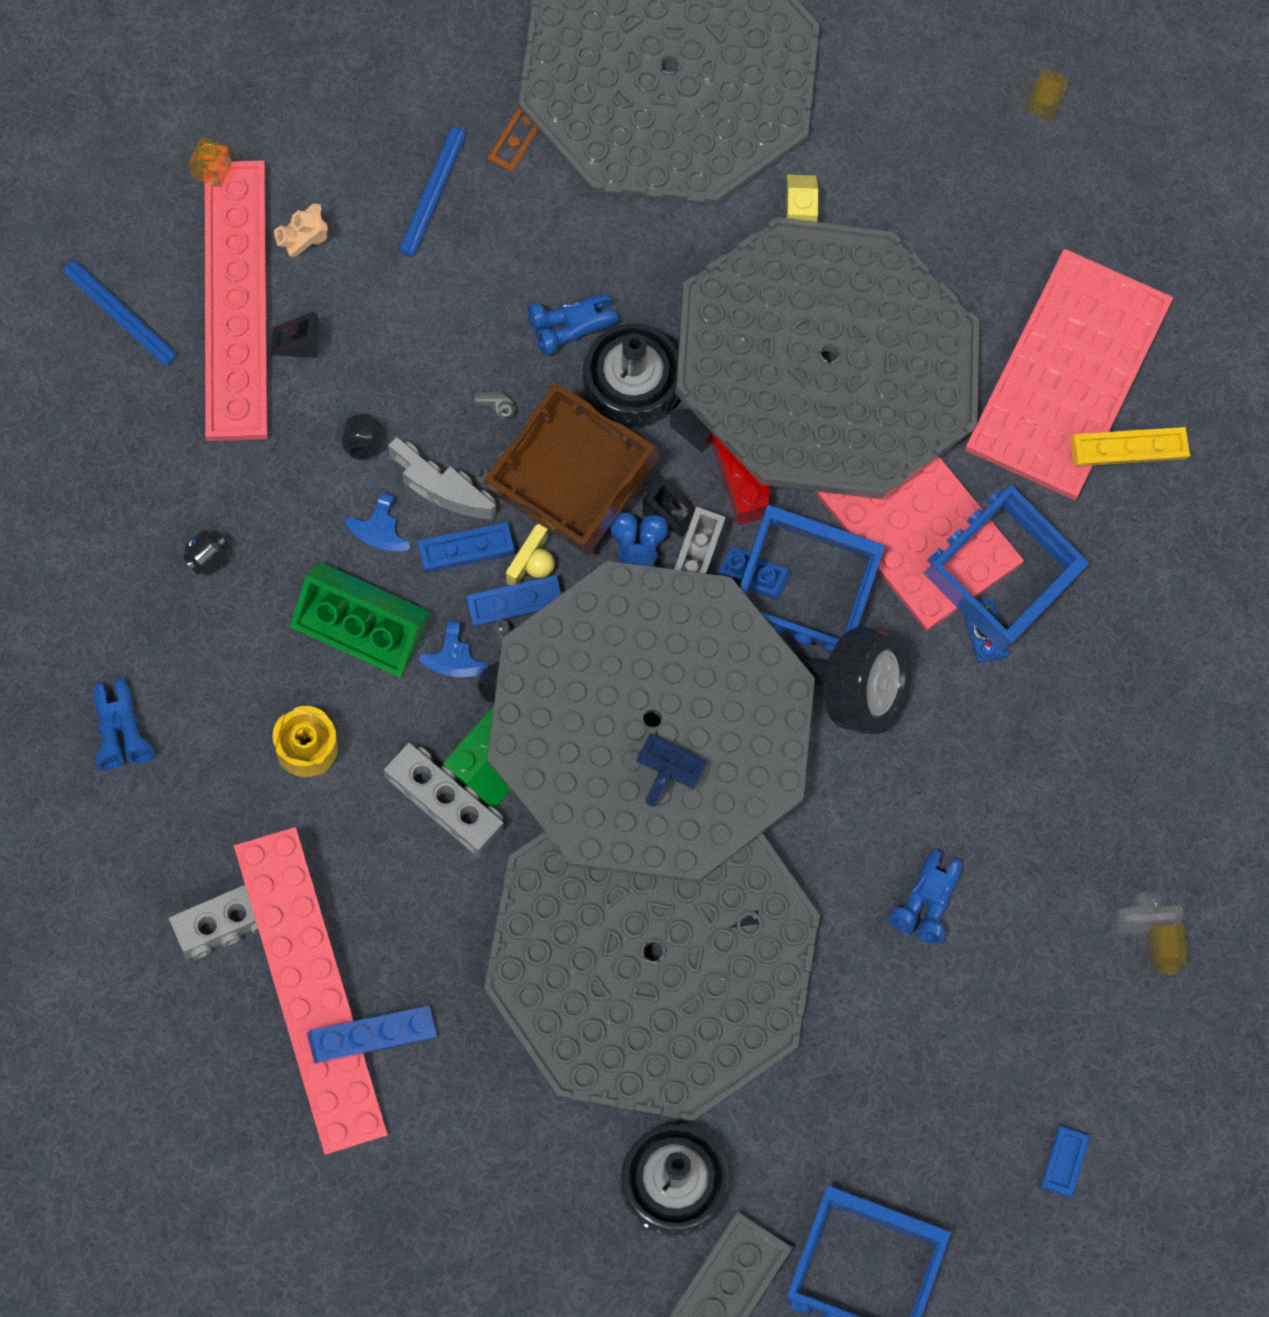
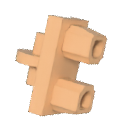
(304, 229)

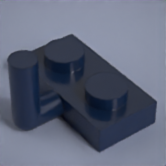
(670, 763)

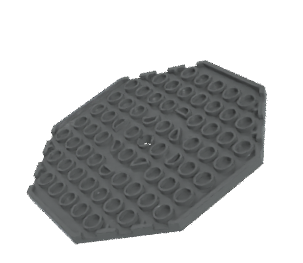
(662, 134)
(843, 426)
(576, 704)
(639, 1030)

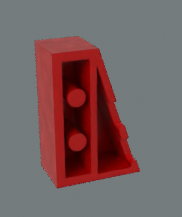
(744, 492)

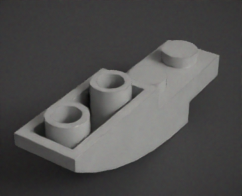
(449, 490)

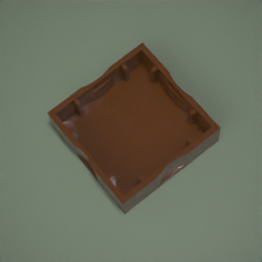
(571, 469)

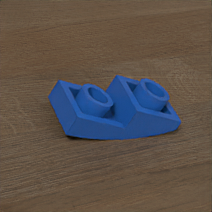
(767, 577)

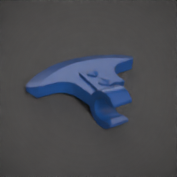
(380, 528)
(454, 657)

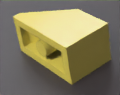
(802, 197)

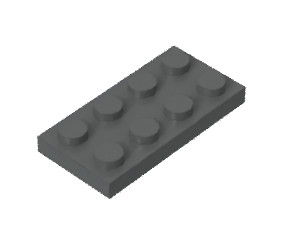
(734, 1272)

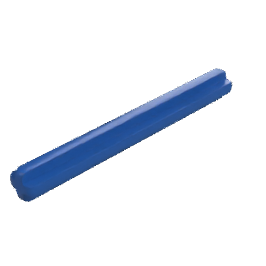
(432, 191)
(120, 313)

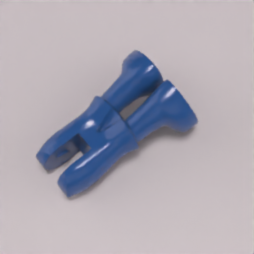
(579, 319)
(651, 534)
(116, 719)
(932, 890)

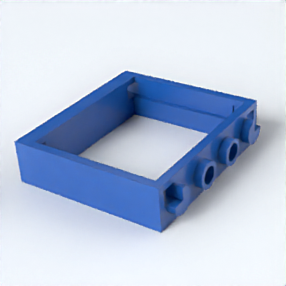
(1041, 531)
(827, 535)
(880, 1216)

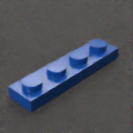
(371, 1034)

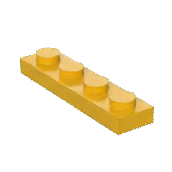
(1129, 446)

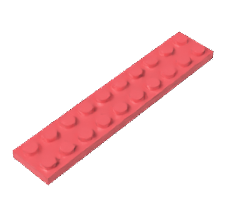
(236, 305)
(308, 986)

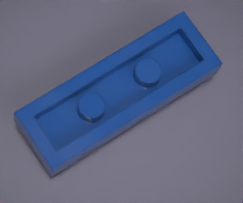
(466, 547)
(512, 600)

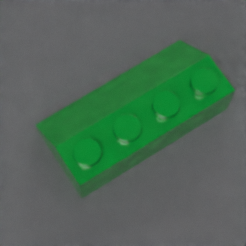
(359, 619)
(471, 768)

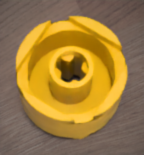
(294, 729)

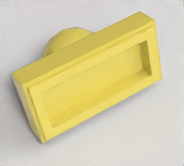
(532, 558)

